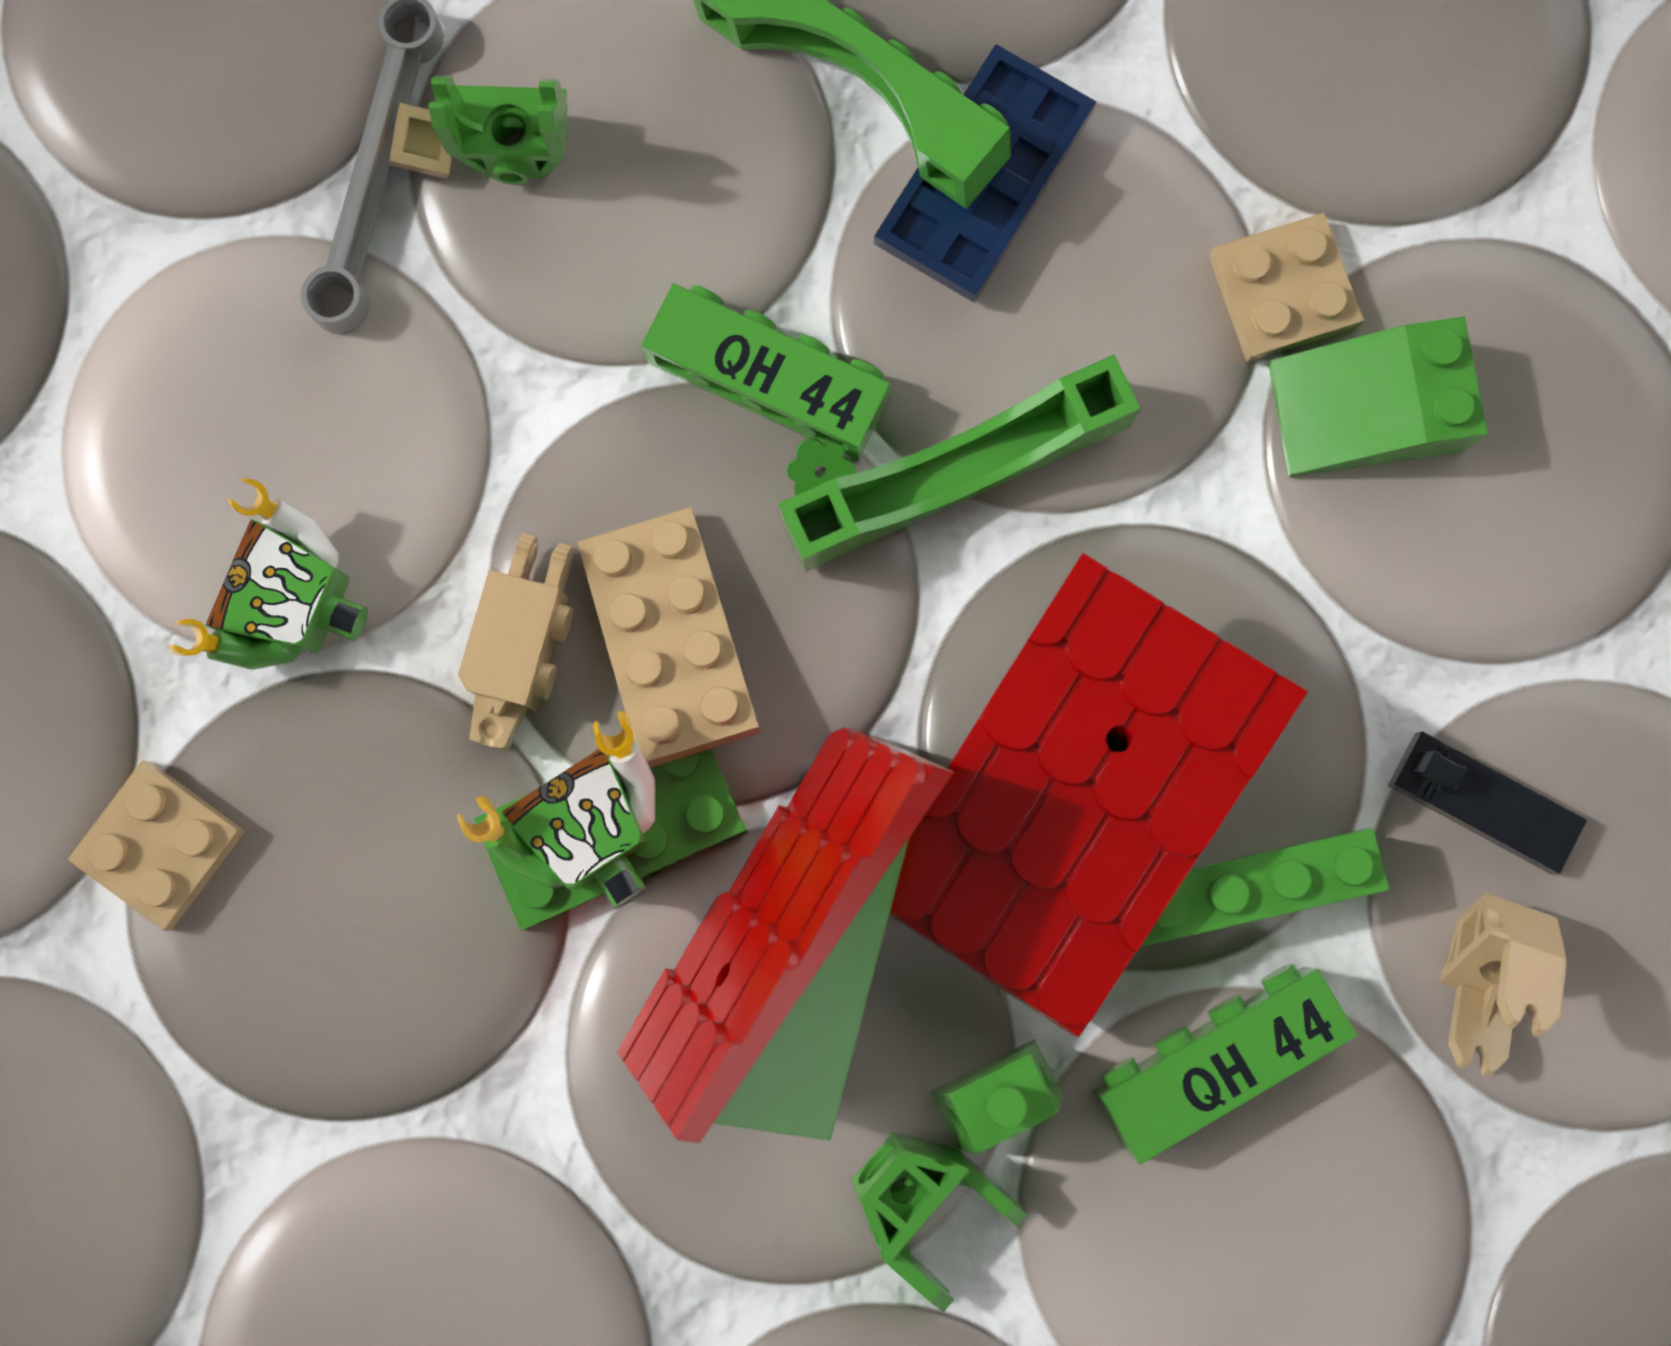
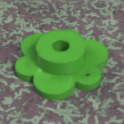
(812, 454)

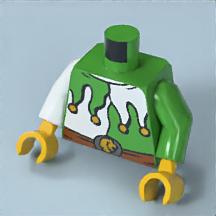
(277, 592)
(579, 821)

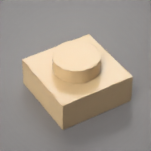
(416, 143)

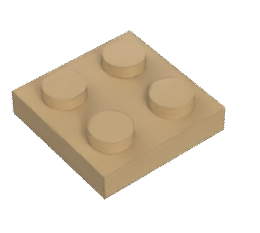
(1285, 287)
(156, 845)

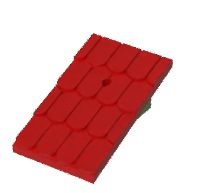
(1087, 793)
(782, 965)

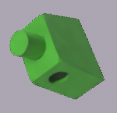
(999, 1099)

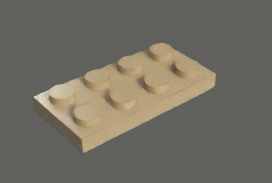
(668, 637)

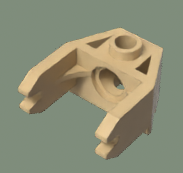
(1502, 965)

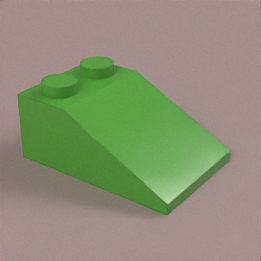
(1379, 398)

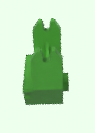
(477, 119)
(901, 1209)

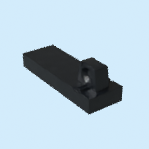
(1487, 803)

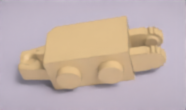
(514, 643)

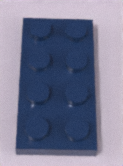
(967, 244)

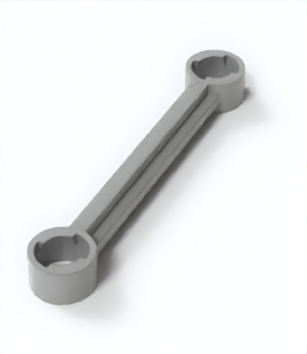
(372, 166)

